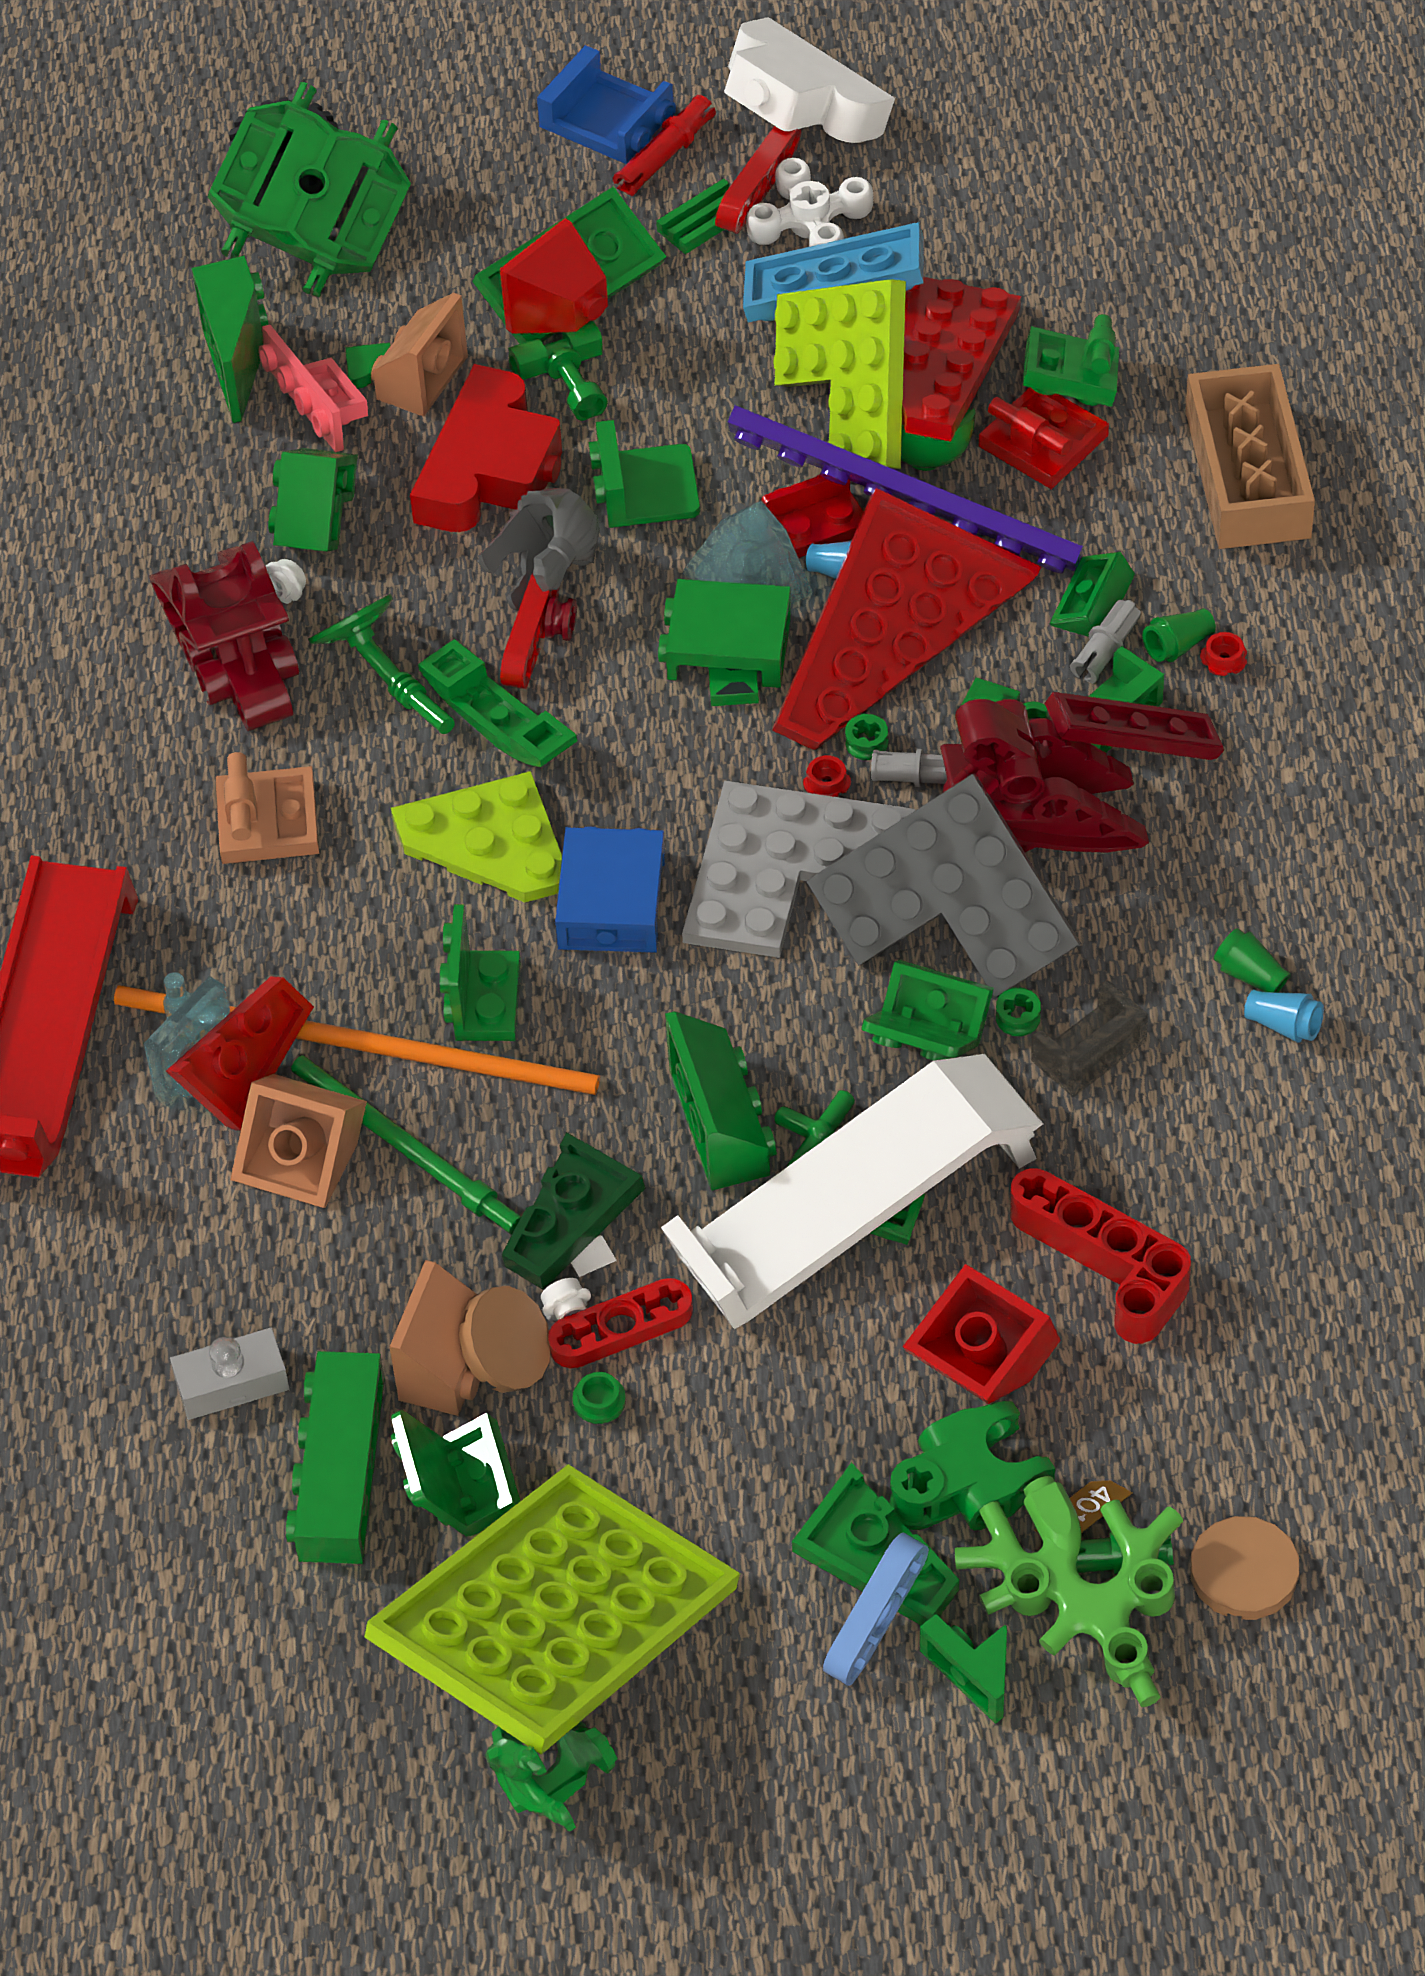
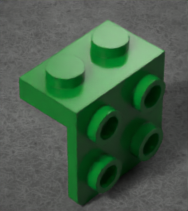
(642, 482)
(930, 1012)
(456, 1476)

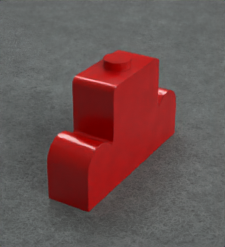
(486, 453)

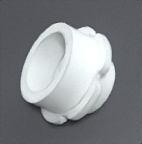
(287, 579)
(564, 1299)

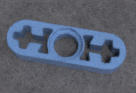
(875, 1608)

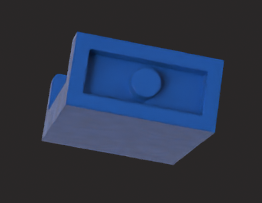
(603, 109)
(610, 889)

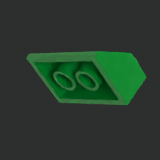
(718, 1102)

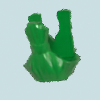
(548, 1789)

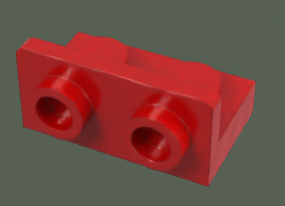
(815, 512)

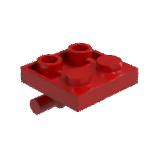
(1042, 435)

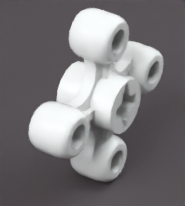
(809, 206)

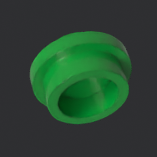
(599, 1398)

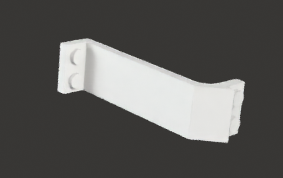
(854, 1183)

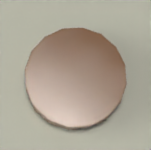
(505, 1339)
(1244, 1567)

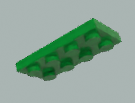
(612, 236)

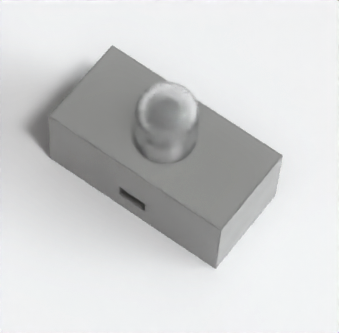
(229, 1373)

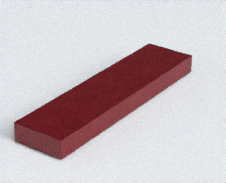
(1134, 726)

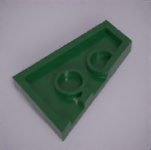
(571, 1210)

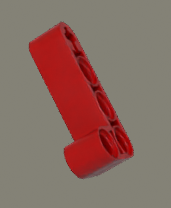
(1049, 1208)

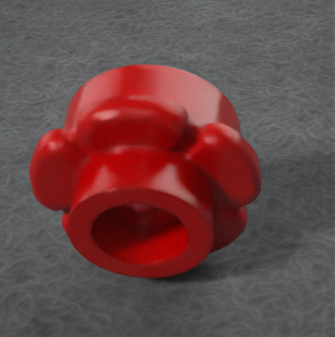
(1224, 644)
(827, 768)

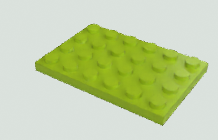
(552, 1608)

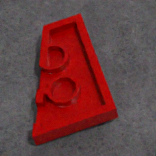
(242, 1049)

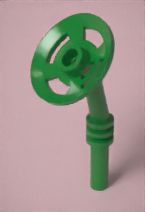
(401, 685)

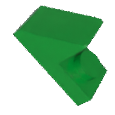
(974, 1671)

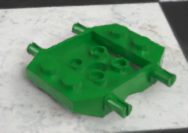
(304, 221)

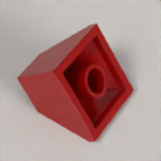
(553, 284)

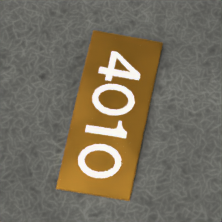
(1091, 1499)

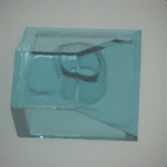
(750, 550)

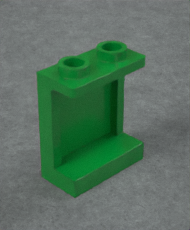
(727, 628)

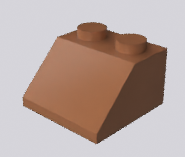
(423, 356)
(296, 1139)
(428, 1347)

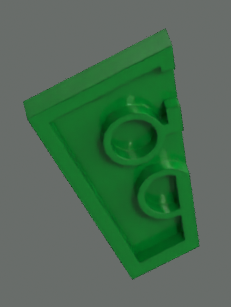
(851, 1536)

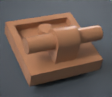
(265, 812)

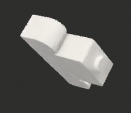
(802, 86)

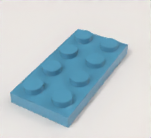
(854, 260)

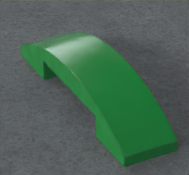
(491, 710)

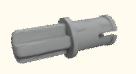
(1105, 640)
(908, 767)

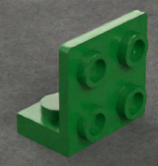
(478, 986)

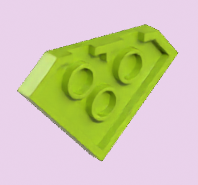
(486, 835)

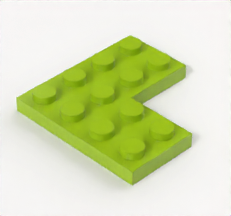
(857, 345)

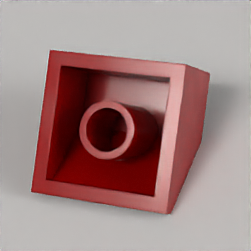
(983, 1337)

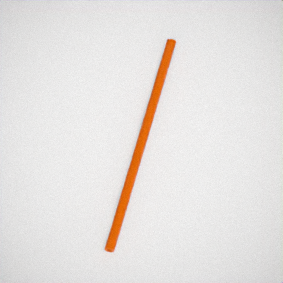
(405, 1049)

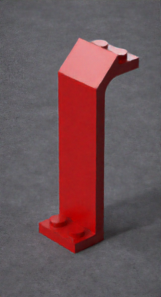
(50, 1001)

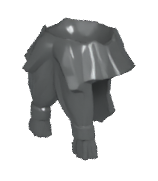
(551, 532)

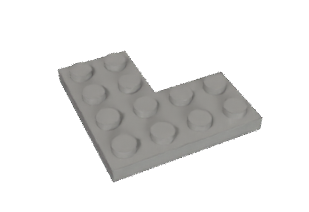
(760, 852)

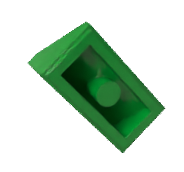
(1093, 592)

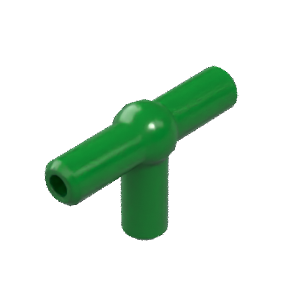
(815, 1130)

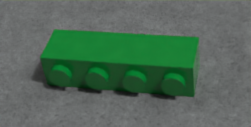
(338, 1457)

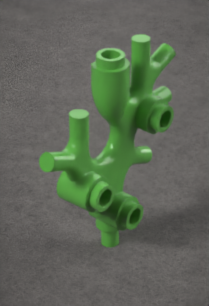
(1083, 1606)

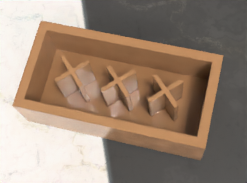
(1249, 456)

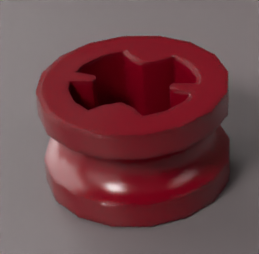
(560, 618)

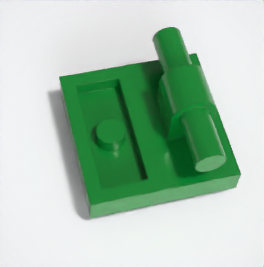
(1074, 365)

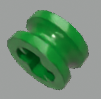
(871, 726)
(1029, 1019)

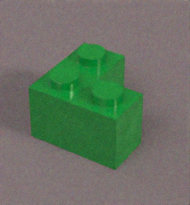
(311, 497)

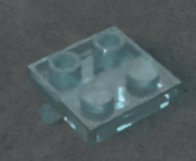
(187, 1022)

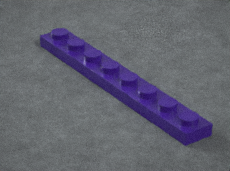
(842, 465)

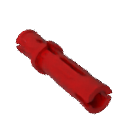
(675, 133)

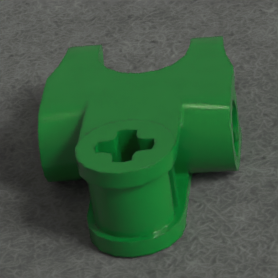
(960, 1472)

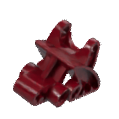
(240, 617)
(1040, 780)

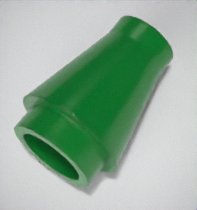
(1176, 634)
(1250, 962)

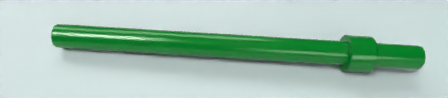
(475, 1195)

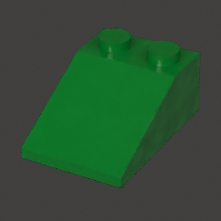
(232, 326)

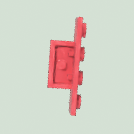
(317, 388)

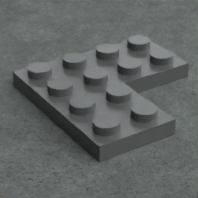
(952, 862)

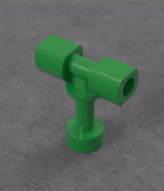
(563, 360)

